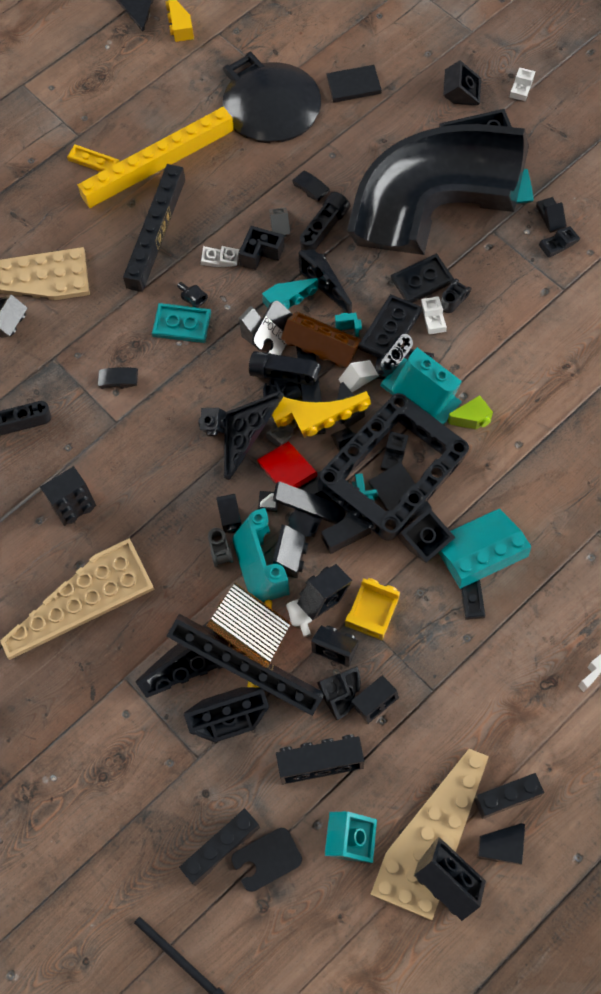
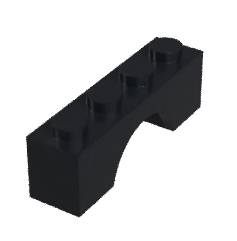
(215, 849)

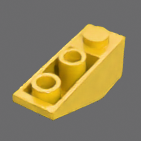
(180, 20)

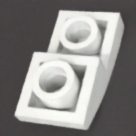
(219, 258)

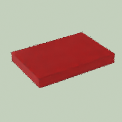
(287, 466)

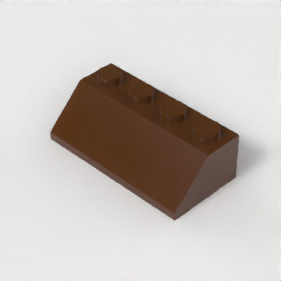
(320, 339)

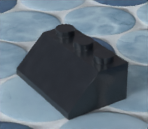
(450, 879)

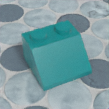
(351, 837)

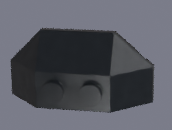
(227, 714)

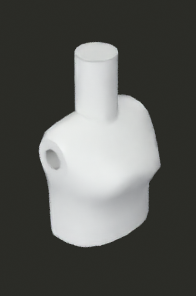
(299, 617)

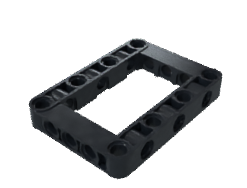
(424, 427)

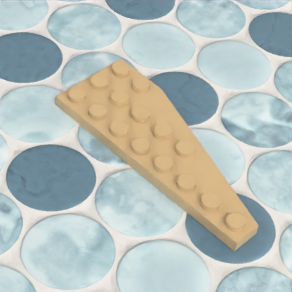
(47, 275)
(97, 588)
(441, 817)

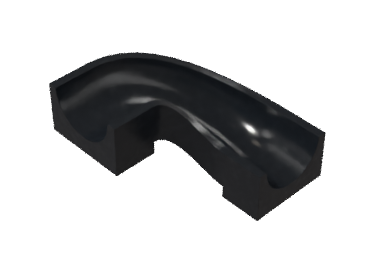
(435, 169)

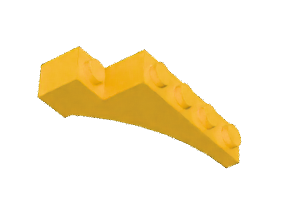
(319, 415)

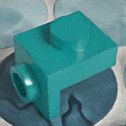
(348, 321)
(359, 482)

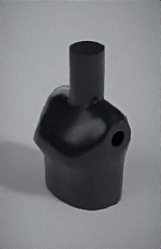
(192, 294)

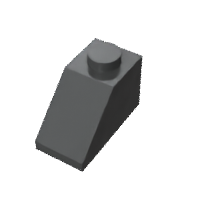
(279, 221)
(248, 324)

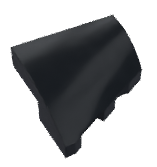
(503, 845)

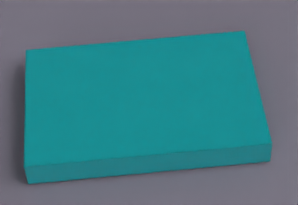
(181, 323)

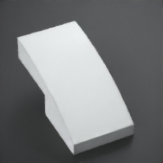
(522, 84)
(433, 315)
(595, 668)

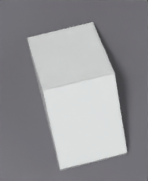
(358, 375)

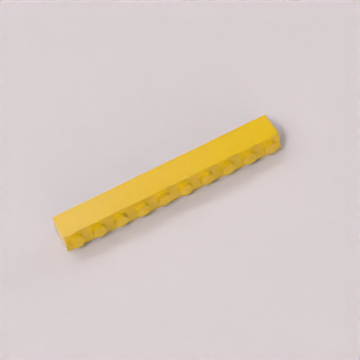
(156, 157)

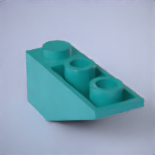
(290, 292)

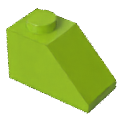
(472, 414)

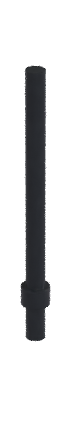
(177, 957)

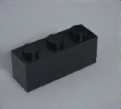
(508, 795)

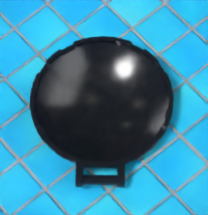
(270, 100)

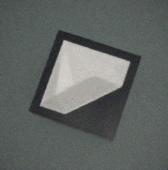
(266, 501)

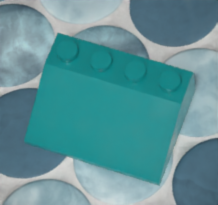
(484, 548)

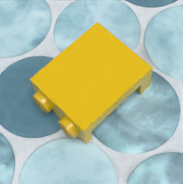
(373, 608)

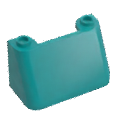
(261, 580)

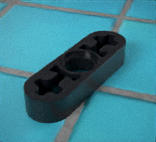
(387, 357)

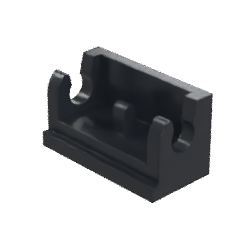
(375, 699)

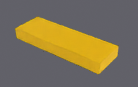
(90, 158)

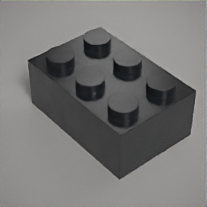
(68, 496)

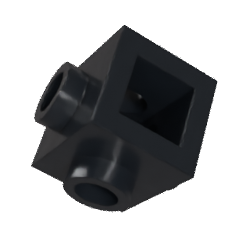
(212, 421)

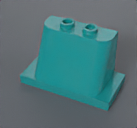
(425, 384)

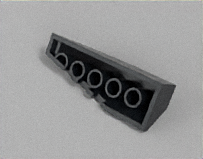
(173, 668)

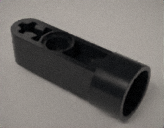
(333, 210)
(283, 368)
(15, 423)

